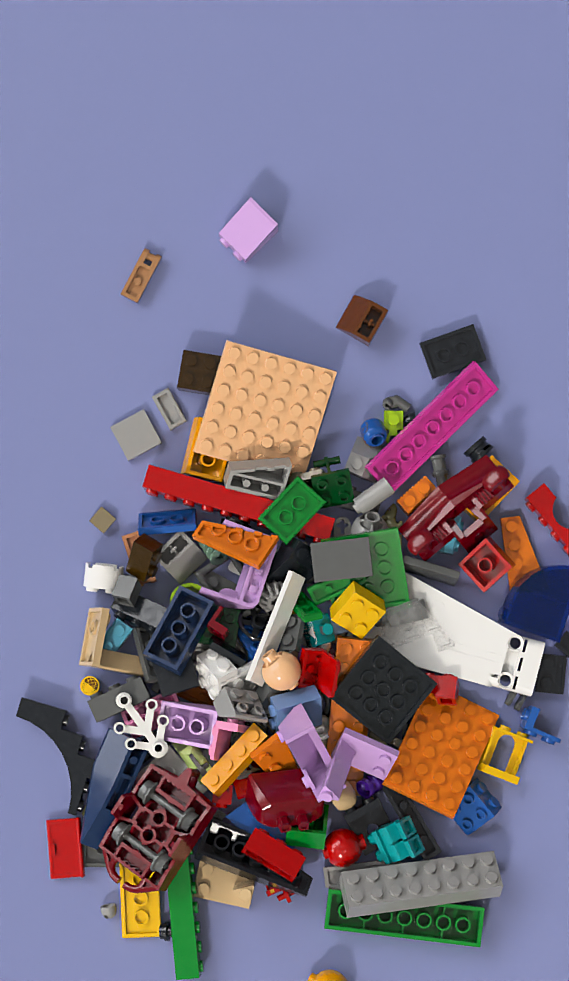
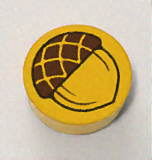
(90, 685)

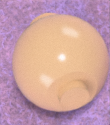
(281, 670)

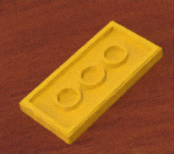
(138, 910)

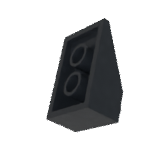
(293, 557)

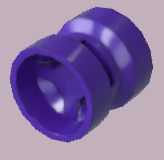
(368, 786)

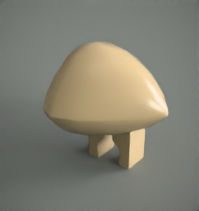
(347, 798)

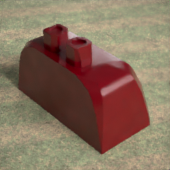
(282, 800)

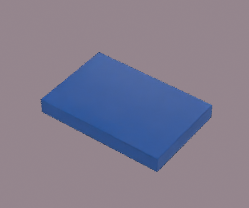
(167, 521)

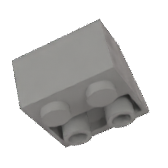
(181, 557)
(240, 705)

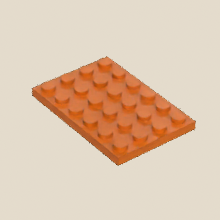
(441, 753)

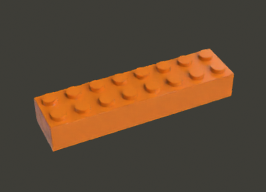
(347, 652)

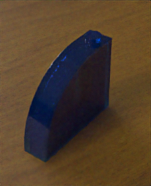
(539, 603)

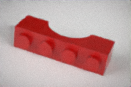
(542, 503)
(446, 689)

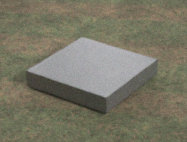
(136, 435)

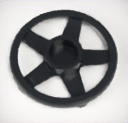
(258, 623)

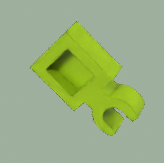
(393, 422)

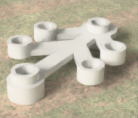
(144, 727)

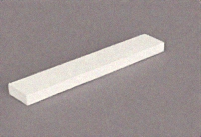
(276, 624)

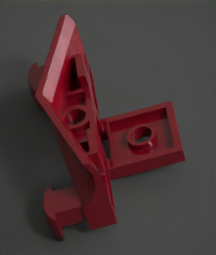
(472, 488)

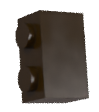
(144, 557)

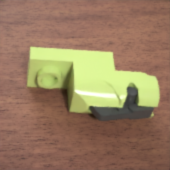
(193, 758)

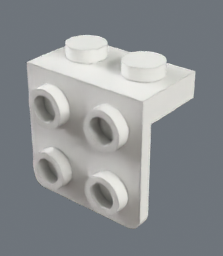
(214, 670)

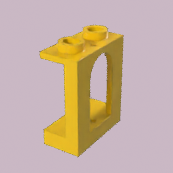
(520, 744)

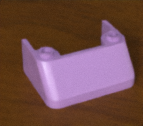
(249, 584)
(306, 748)

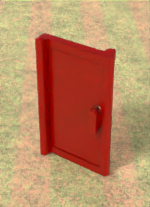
(67, 847)

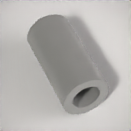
(373, 496)

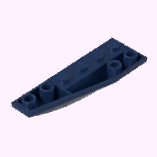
(111, 776)

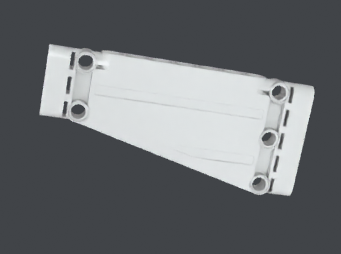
(481, 645)

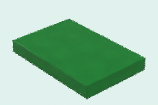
(292, 510)

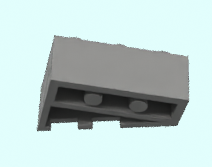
(259, 476)

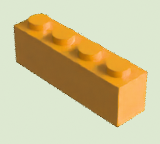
(234, 761)

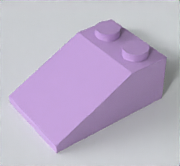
(189, 723)

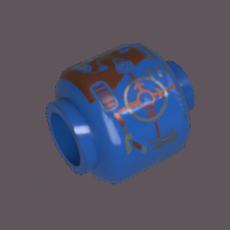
(373, 432)

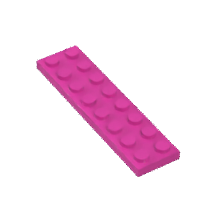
(432, 426)

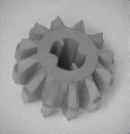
(269, 595)

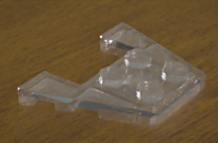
(411, 622)

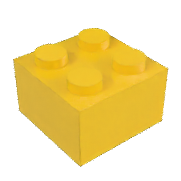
(357, 610)

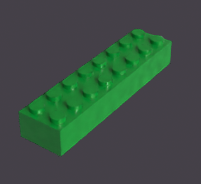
(440, 923)

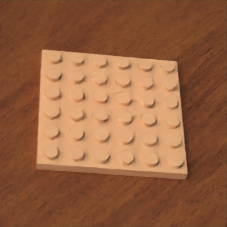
(264, 407)

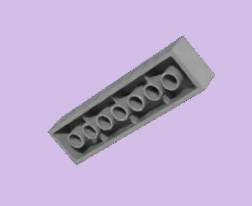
(420, 884)

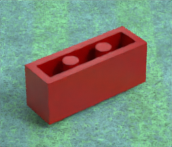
(274, 854)

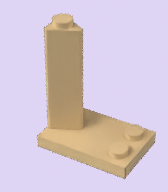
(92, 649)
(223, 886)

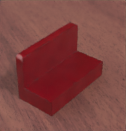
(215, 627)

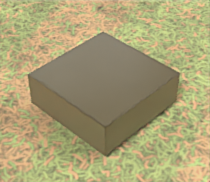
(102, 520)

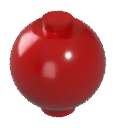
(343, 847)

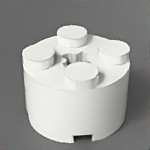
(101, 576)

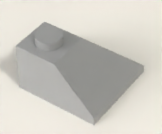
(360, 457)

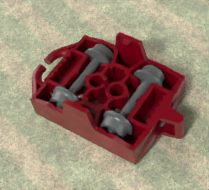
(185, 819)

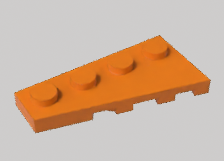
(240, 544)
(274, 755)

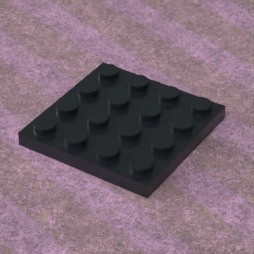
(383, 689)

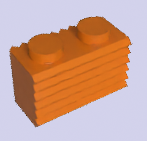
(415, 496)

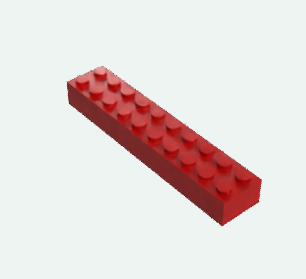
(226, 501)

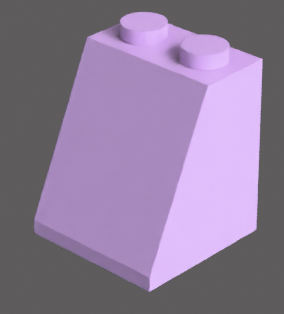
(248, 231)

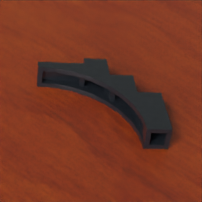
(51, 721)

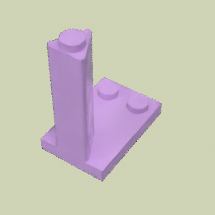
(359, 752)

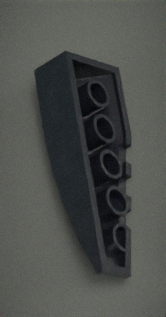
(222, 848)

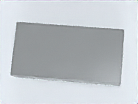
(169, 409)

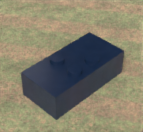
(180, 630)

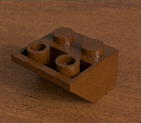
(362, 319)

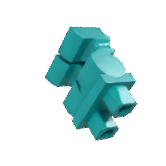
(391, 845)

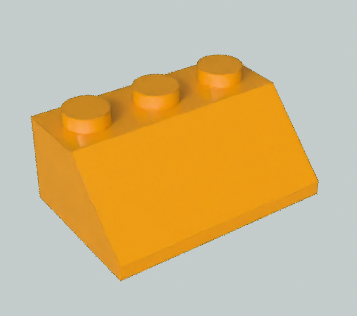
(201, 465)

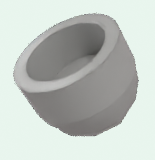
(108, 910)

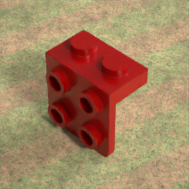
(319, 669)

